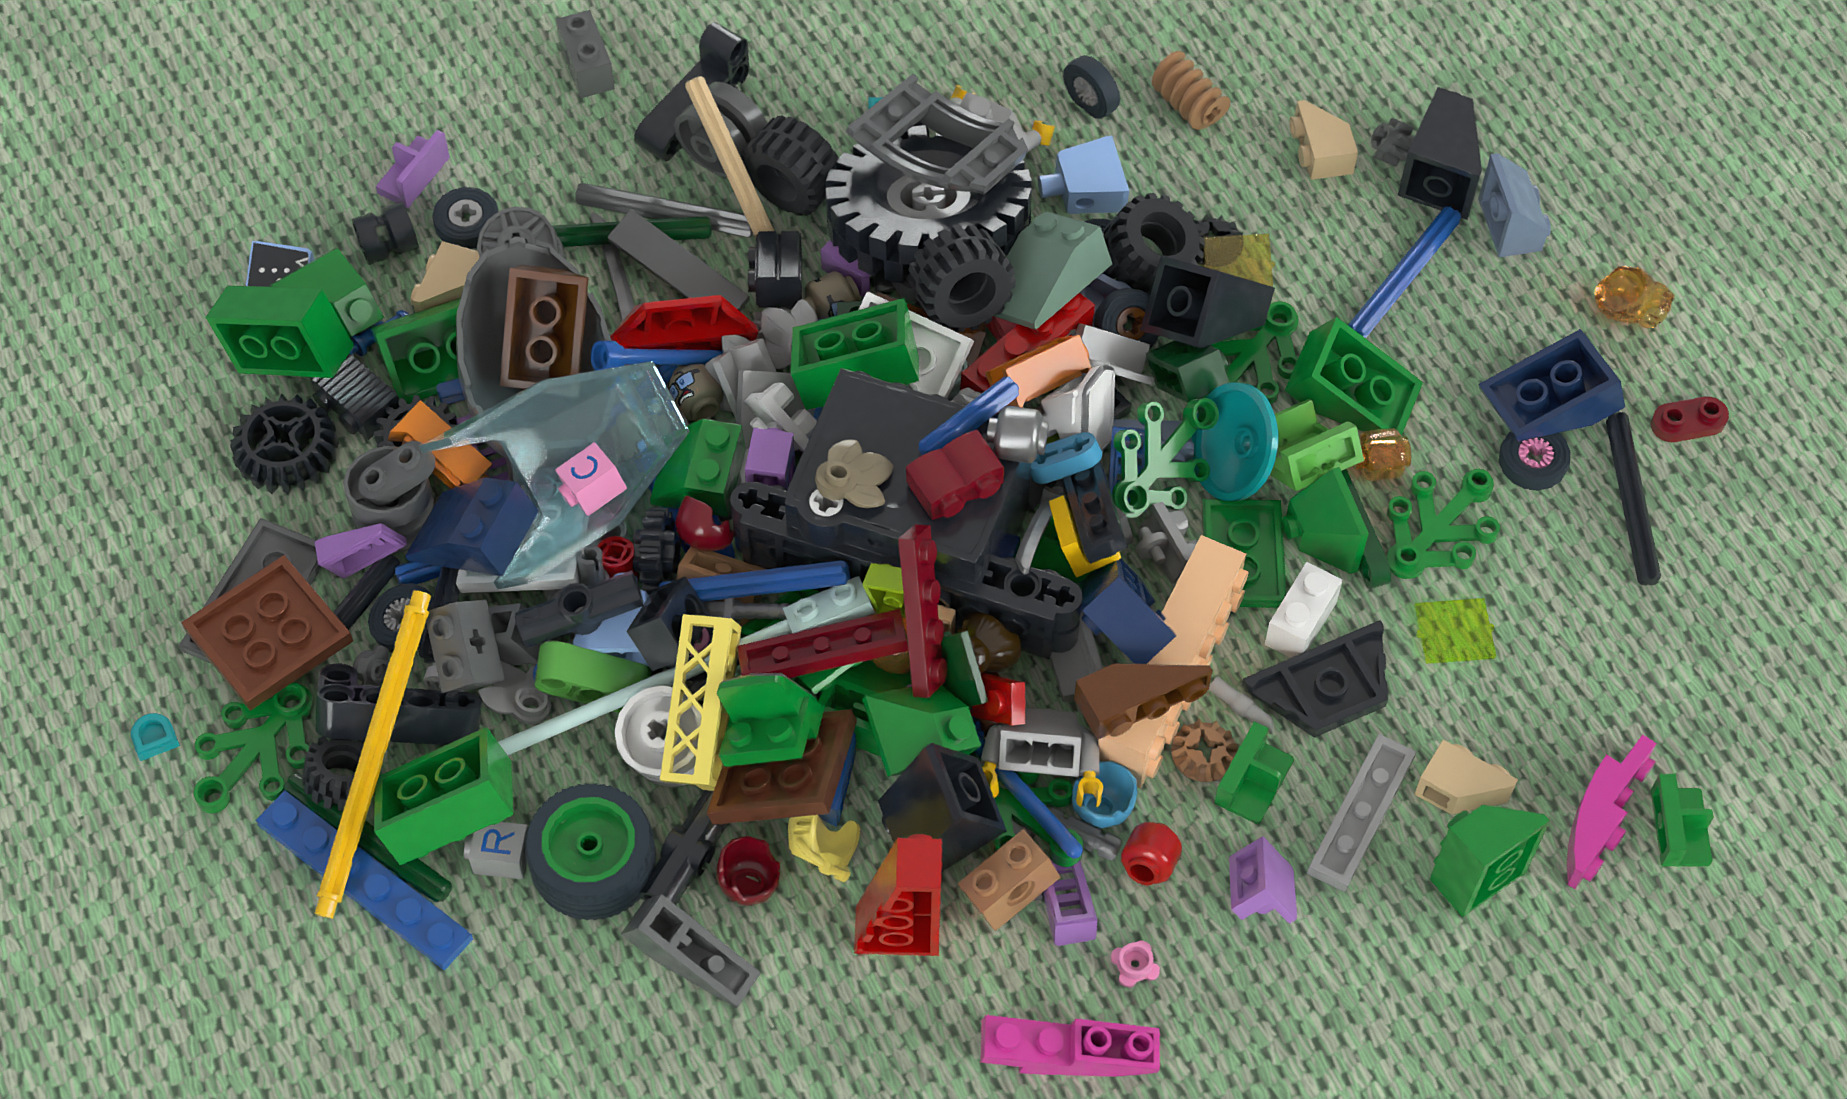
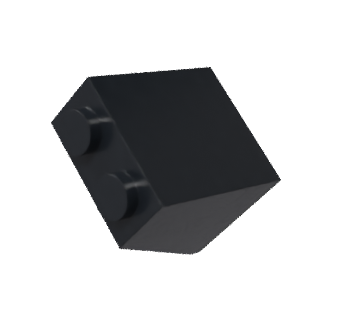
(1444, 156)
(1203, 304)
(946, 799)

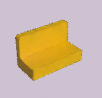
(1070, 539)

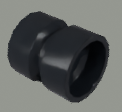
(397, 229)

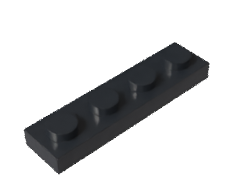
(1095, 513)

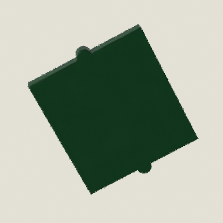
(962, 669)

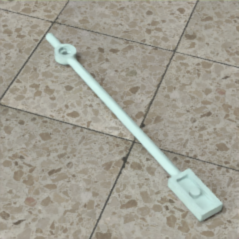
(818, 610)

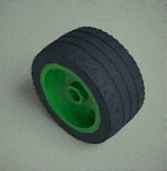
(590, 851)

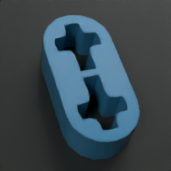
(1066, 458)

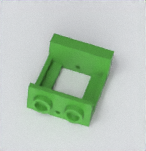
(1311, 445)

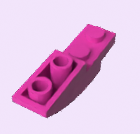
(1601, 810)
(1070, 1049)

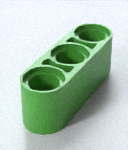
(584, 673)

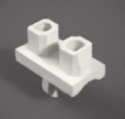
(770, 414)

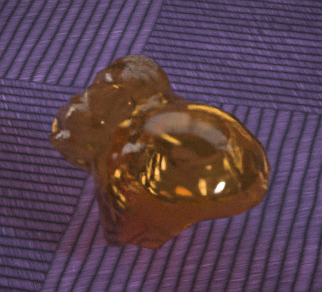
(1633, 297)

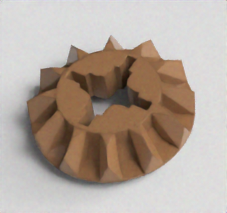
(1192, 762)

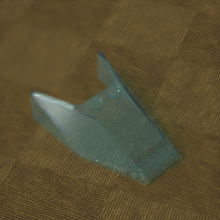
(551, 422)

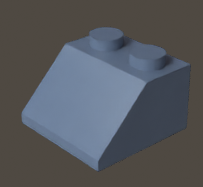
(1512, 208)

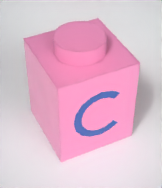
(589, 480)

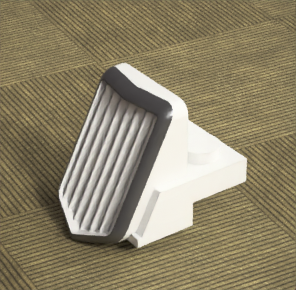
(1083, 406)

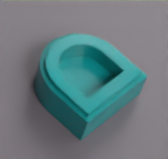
(153, 735)

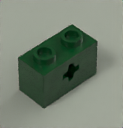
(1187, 369)

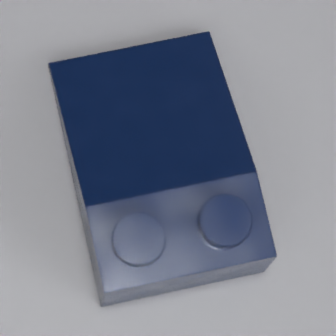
(1555, 389)
(475, 527)

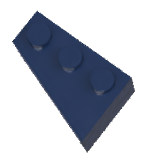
(1119, 606)

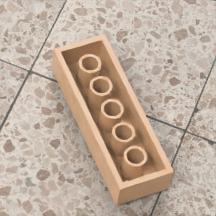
(1198, 615)

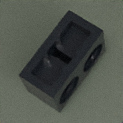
(659, 622)

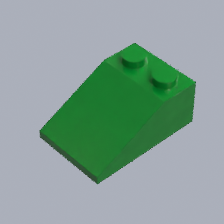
(1353, 380)

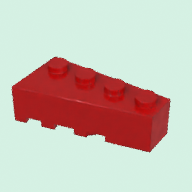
(903, 901)

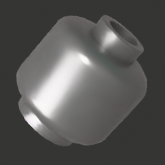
(1018, 434)

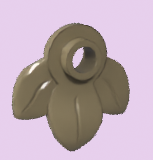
(853, 475)

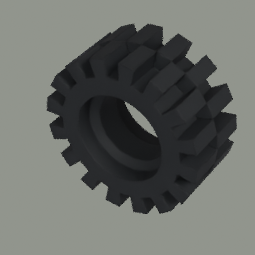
(325, 756)

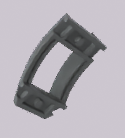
(994, 143)

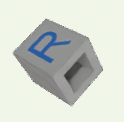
(498, 850)

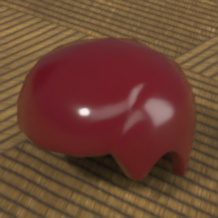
(698, 529)
(745, 858)

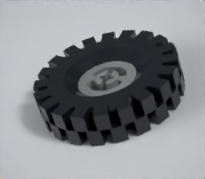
(888, 216)

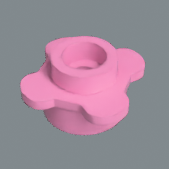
(1139, 952)

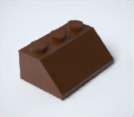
(542, 325)

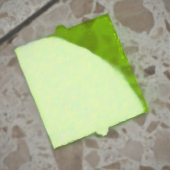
(1455, 630)

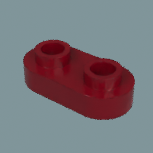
(1691, 417)

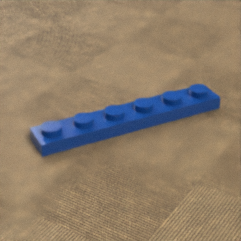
(368, 882)

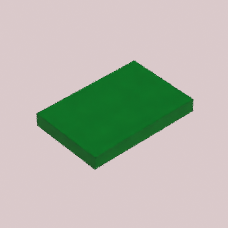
(1258, 532)

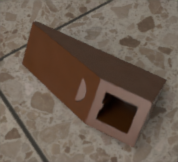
(1131, 692)

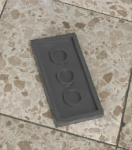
(260, 549)

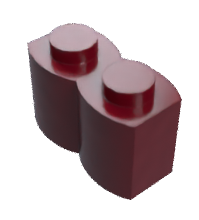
(954, 475)

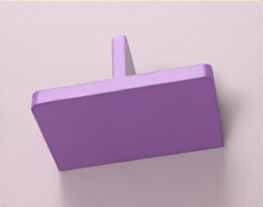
(413, 168)
(1262, 882)

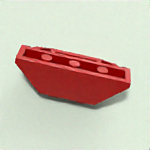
(683, 324)

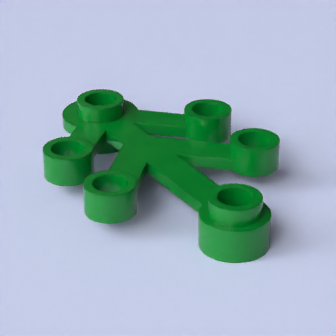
(1255, 352)
(1159, 457)
(1439, 527)
(255, 743)
(1011, 808)

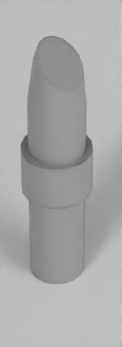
(1241, 703)

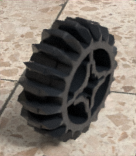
(278, 462)

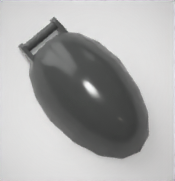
(482, 325)

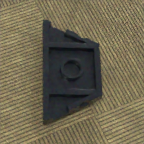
(1327, 683)

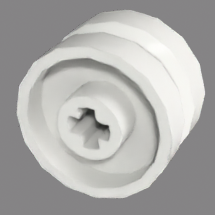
(643, 729)

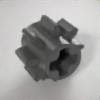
(1392, 141)

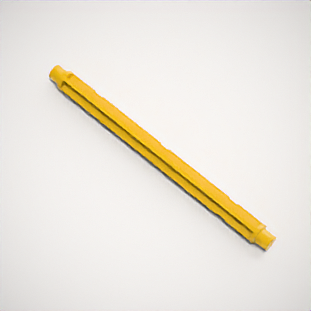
(372, 755)

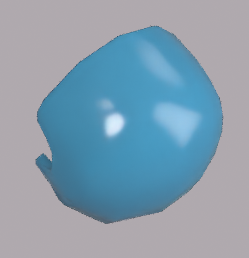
(1117, 797)

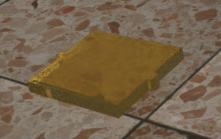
(1241, 256)

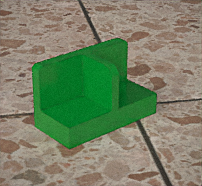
(1253, 776)
(1680, 823)

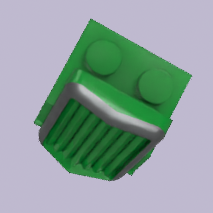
(767, 719)

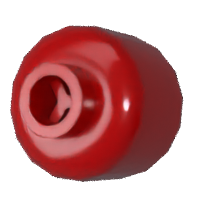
(1151, 853)

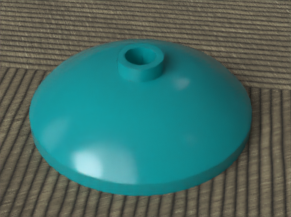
(1241, 443)

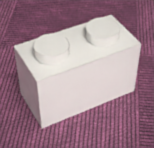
(1303, 611)

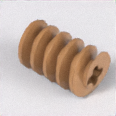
(1189, 91)

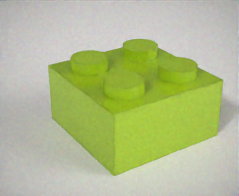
(885, 588)

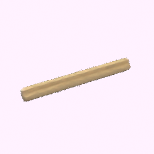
(728, 155)

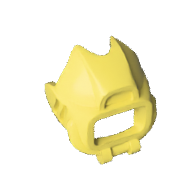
(822, 847)

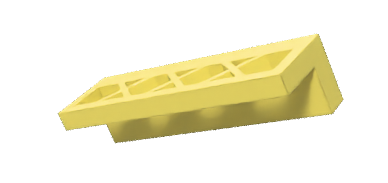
(714, 717)

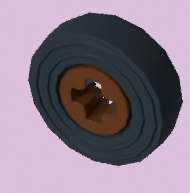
(1113, 312)

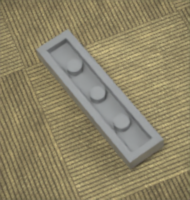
(1361, 813)

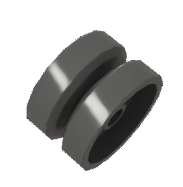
(740, 116)

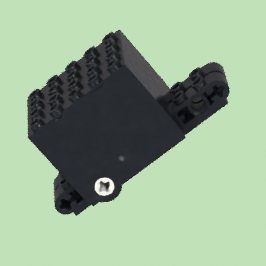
(889, 419)

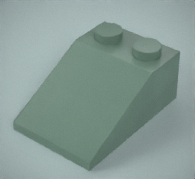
(1051, 266)

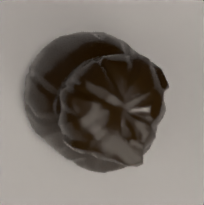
(992, 643)

